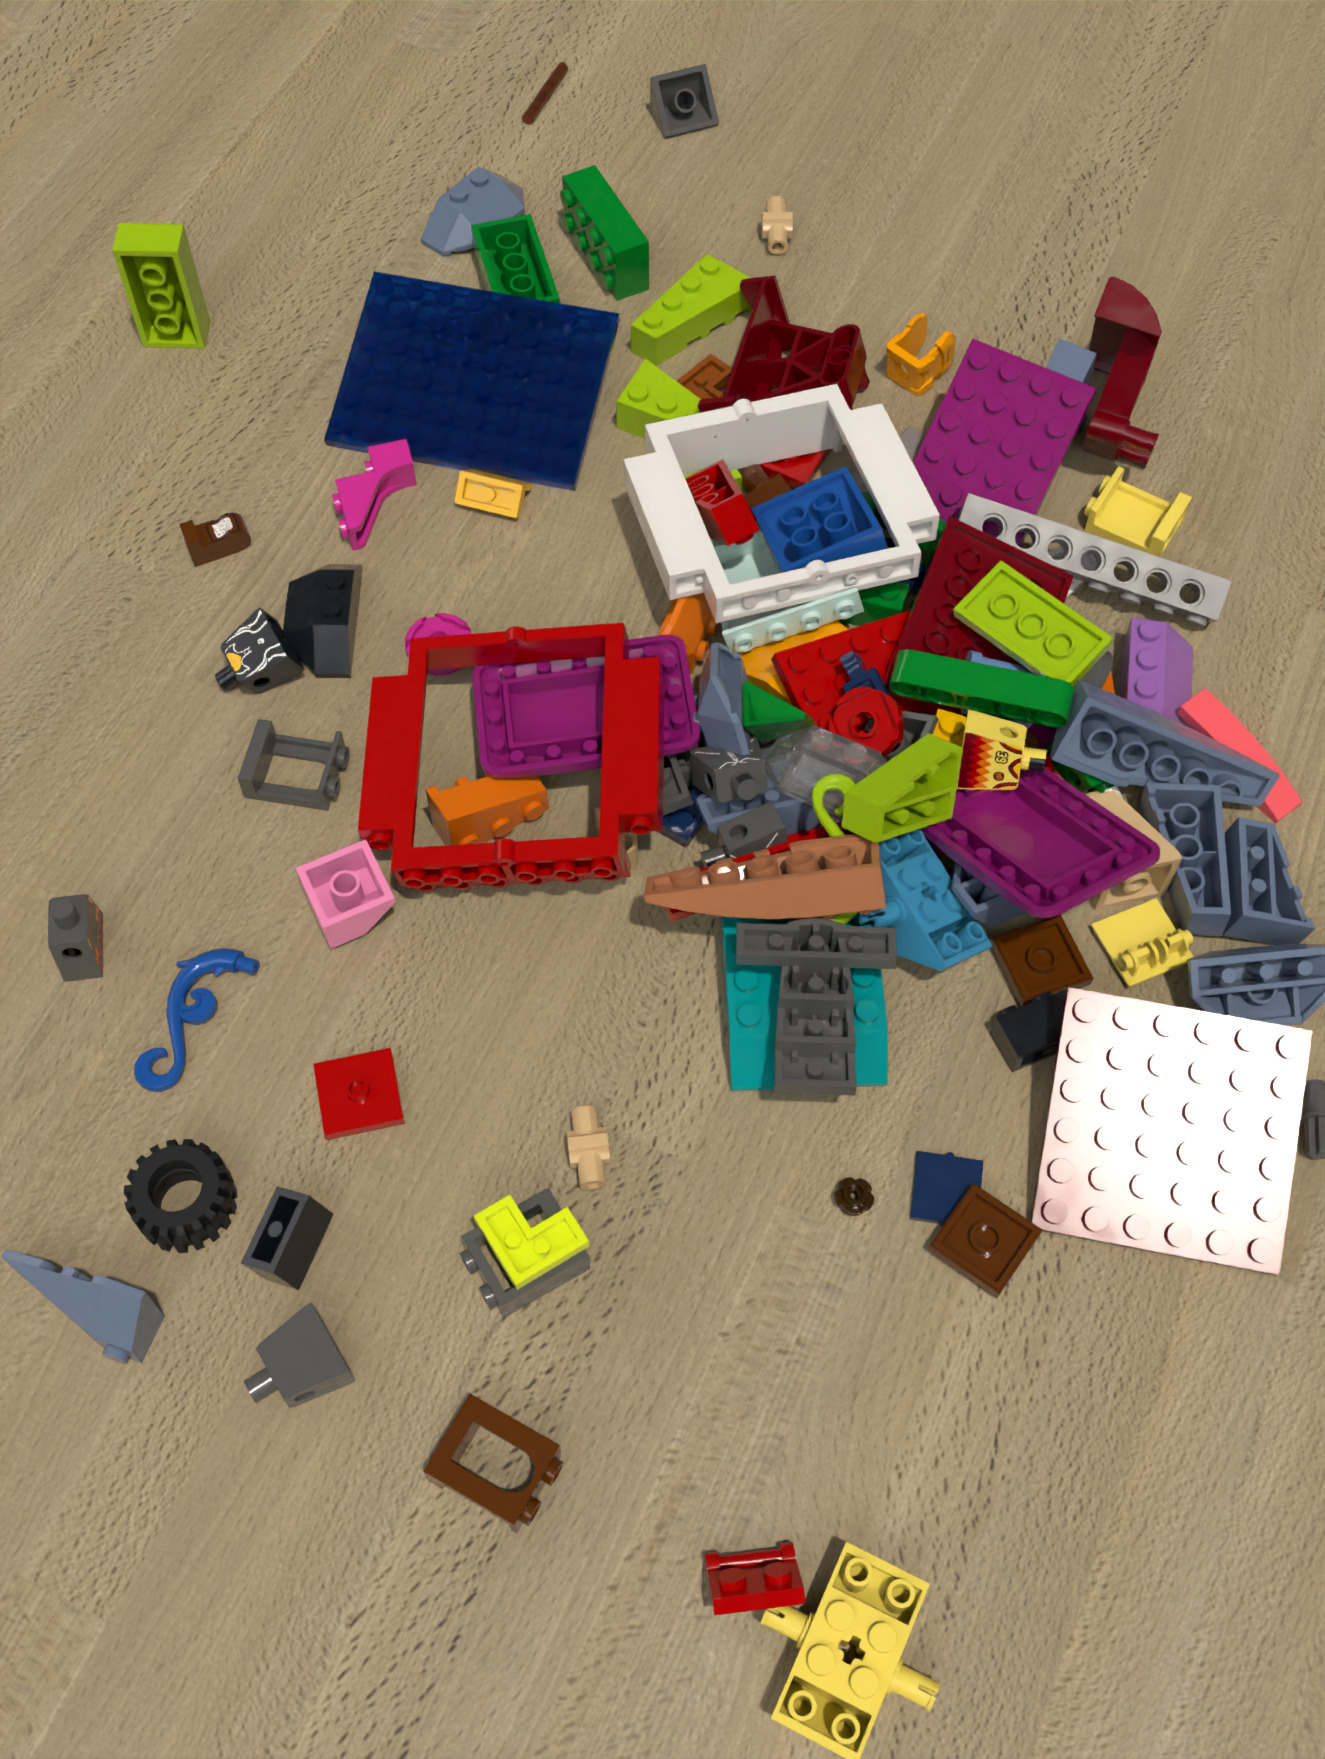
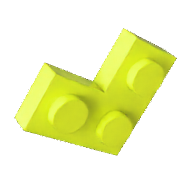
(527, 1250)

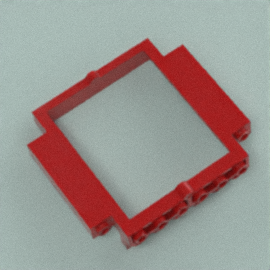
(629, 769)

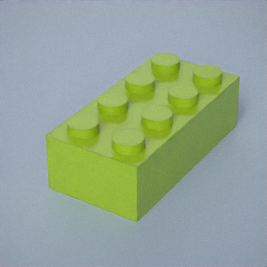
(161, 285)

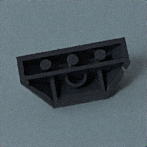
(323, 618)

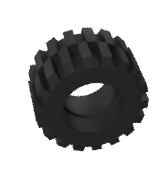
(163, 1171)

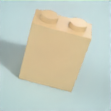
(1149, 882)

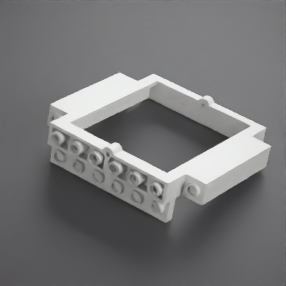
(758, 435)

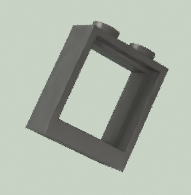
(513, 1300)

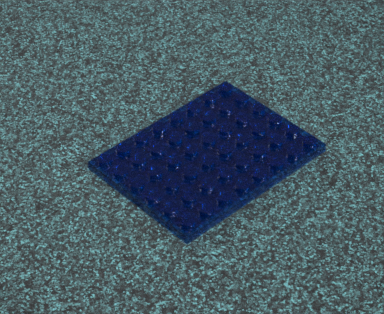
(474, 379)

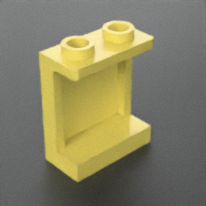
(1134, 516)

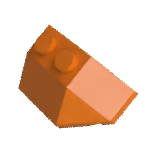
(693, 623)

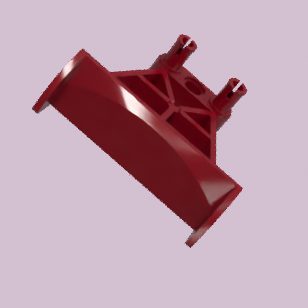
(1125, 344)
(759, 365)

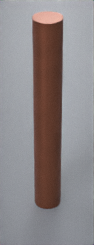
(544, 94)

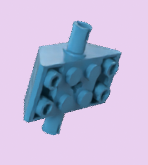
(922, 907)

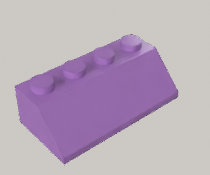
(1156, 667)

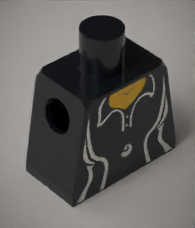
(258, 655)

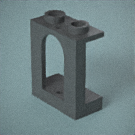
(267, 743)

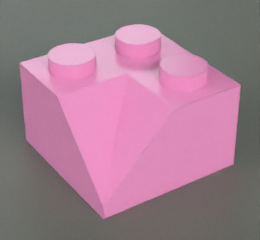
(346, 892)

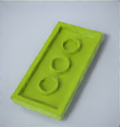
(1032, 625)

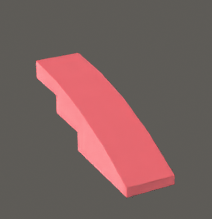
(1214, 720)

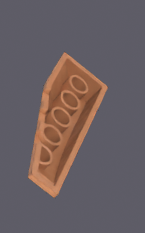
(808, 881)

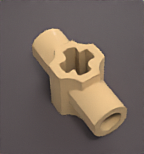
(776, 225)
(588, 1147)

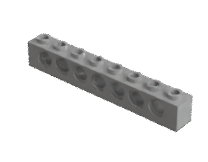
(1208, 589)

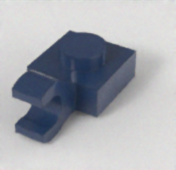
(859, 676)
(685, 822)

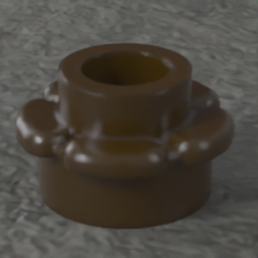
(852, 1206)

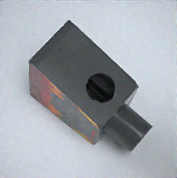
(76, 924)

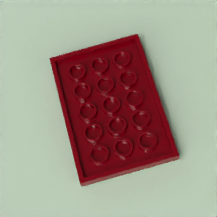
(956, 567)

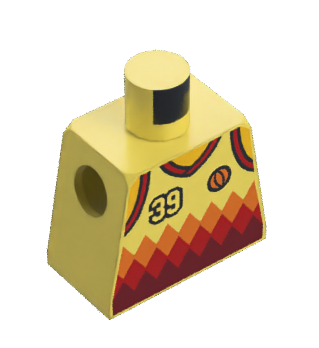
(995, 753)

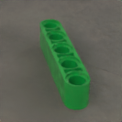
(982, 688)

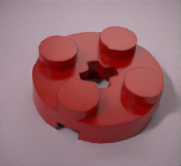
(876, 705)

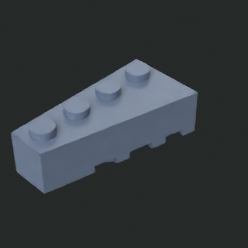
(1194, 824)

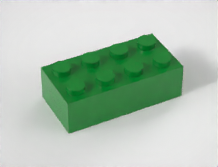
(605, 233)
(513, 259)

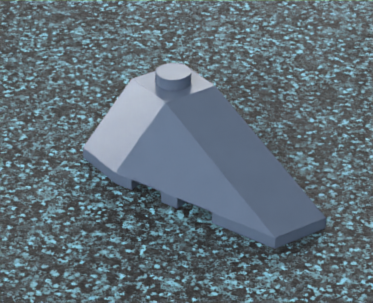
(108, 1311)

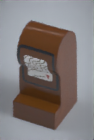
(215, 538)

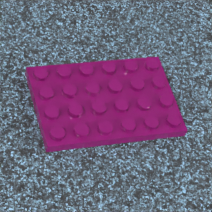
(1000, 433)

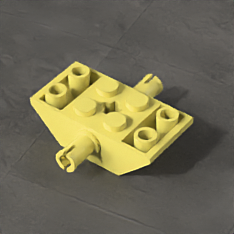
(873, 1610)

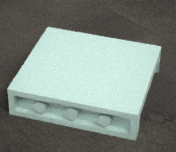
(755, 561)

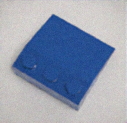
(819, 522)

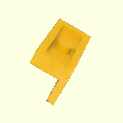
(491, 492)

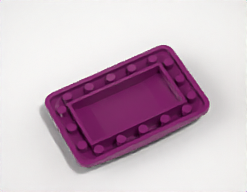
(551, 712)
(1041, 843)

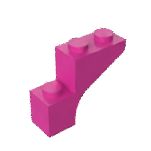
(363, 494)

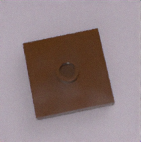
(1041, 959)
(985, 1240)

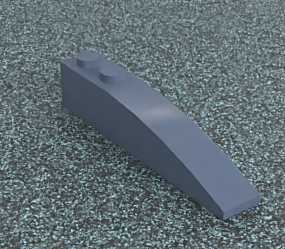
(1139, 746)

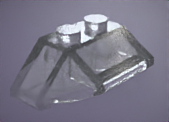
(809, 754)

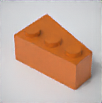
(485, 807)

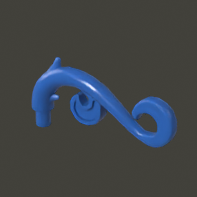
(178, 1012)

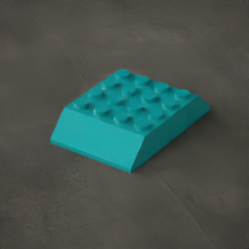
(752, 1016)

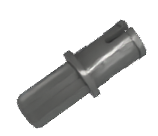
(1314, 1118)

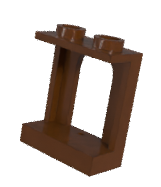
(509, 1507)

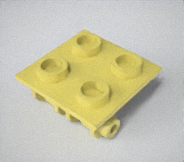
(1143, 942)

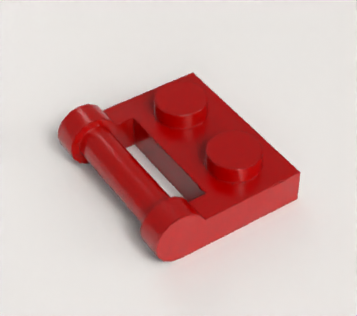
(754, 1580)

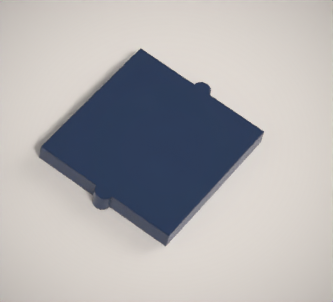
(941, 1185)

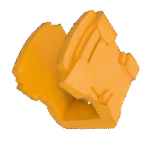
(920, 372)

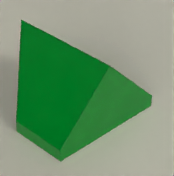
(769, 716)

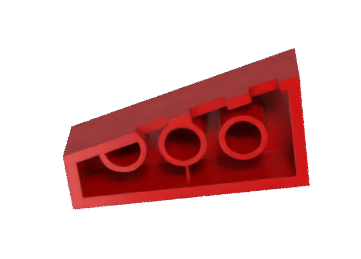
(722, 505)

